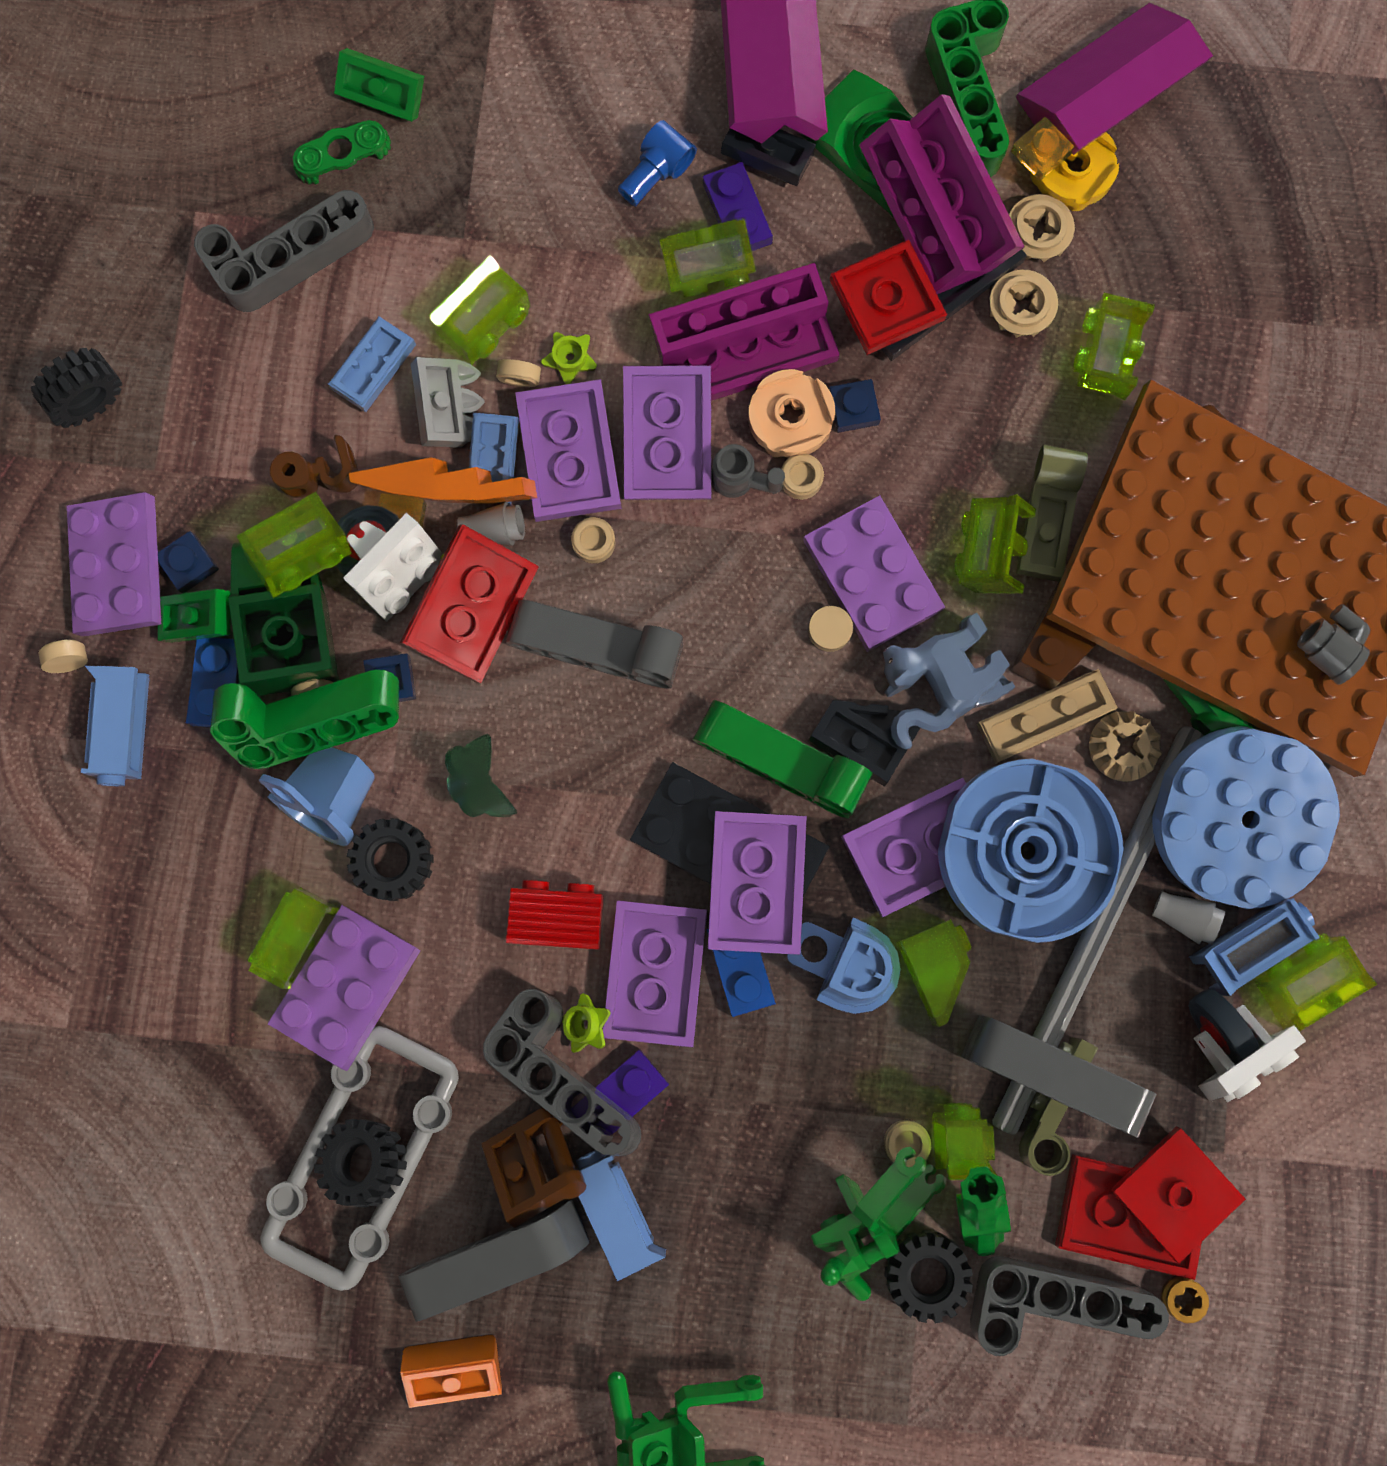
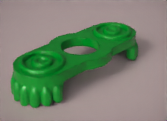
(366, 140)

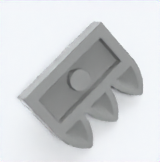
(443, 402)

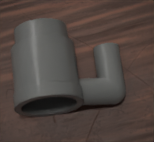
(735, 474)
(1334, 650)

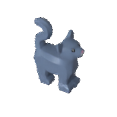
(950, 675)

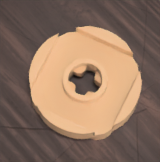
(801, 391)

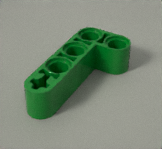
(964, 56)
(305, 723)
(784, 761)

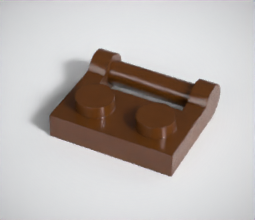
(519, 1172)

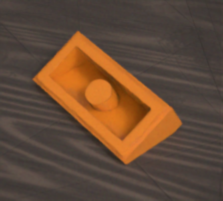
(451, 1371)

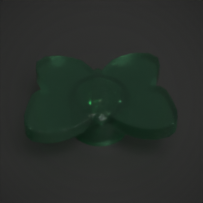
(471, 783)

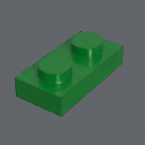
(378, 84)
(194, 616)

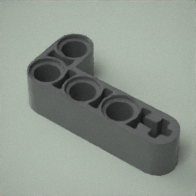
(286, 242)
(596, 644)
(1058, 1075)
(565, 1082)
(495, 1261)
(1067, 1306)

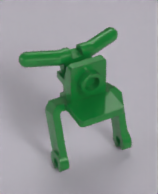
(881, 1213)
(675, 1438)

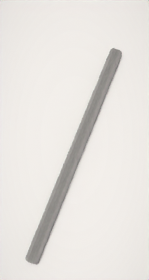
(1092, 941)

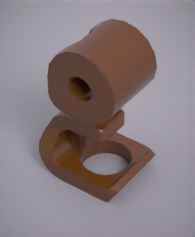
(300, 478)

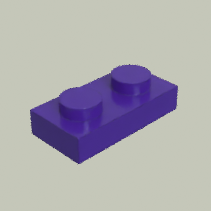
(735, 198)
(629, 1087)

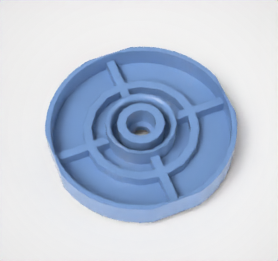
(1203, 808)
(1073, 841)

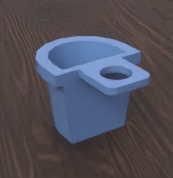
(323, 793)
(857, 968)

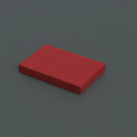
(469, 604)
(1102, 1227)

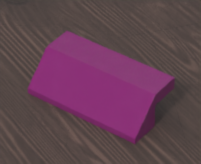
(773, 67)
(1116, 75)
(941, 195)
(750, 331)

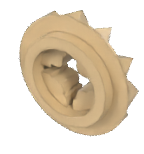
(1058, 223)
(1019, 285)
(1104, 746)

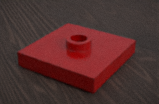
(888, 297)
(1177, 1194)

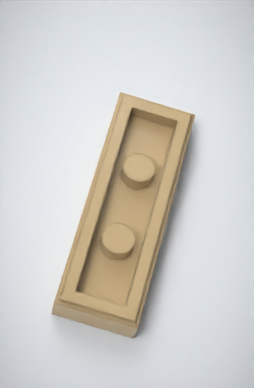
(1047, 716)

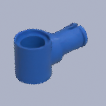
(663, 155)

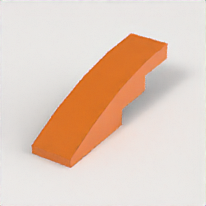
(432, 481)

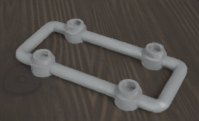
(290, 1198)

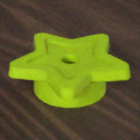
(567, 345)
(574, 1027)

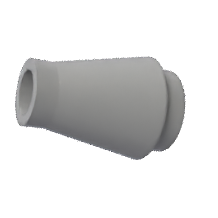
(499, 523)
(1190, 916)

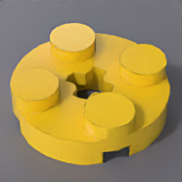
(1083, 187)

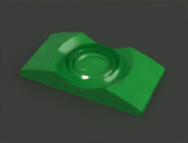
(854, 113)

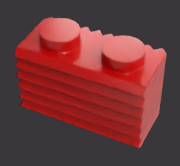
(555, 917)

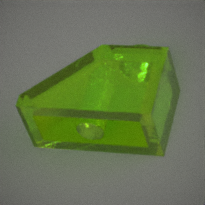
(937, 966)

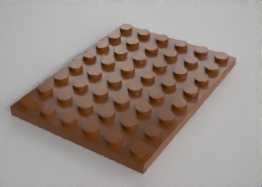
(1217, 561)

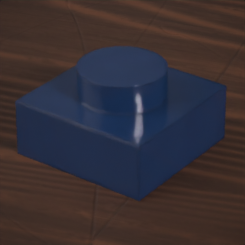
(855, 406)
(186, 562)
(401, 667)

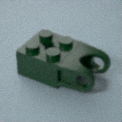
(263, 620)

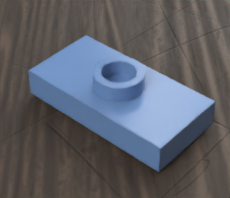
(372, 364)
(494, 445)

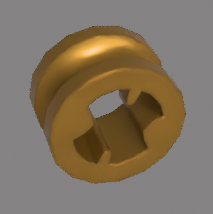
(1192, 1312)

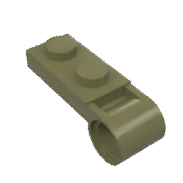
(1053, 495)
(1047, 1117)

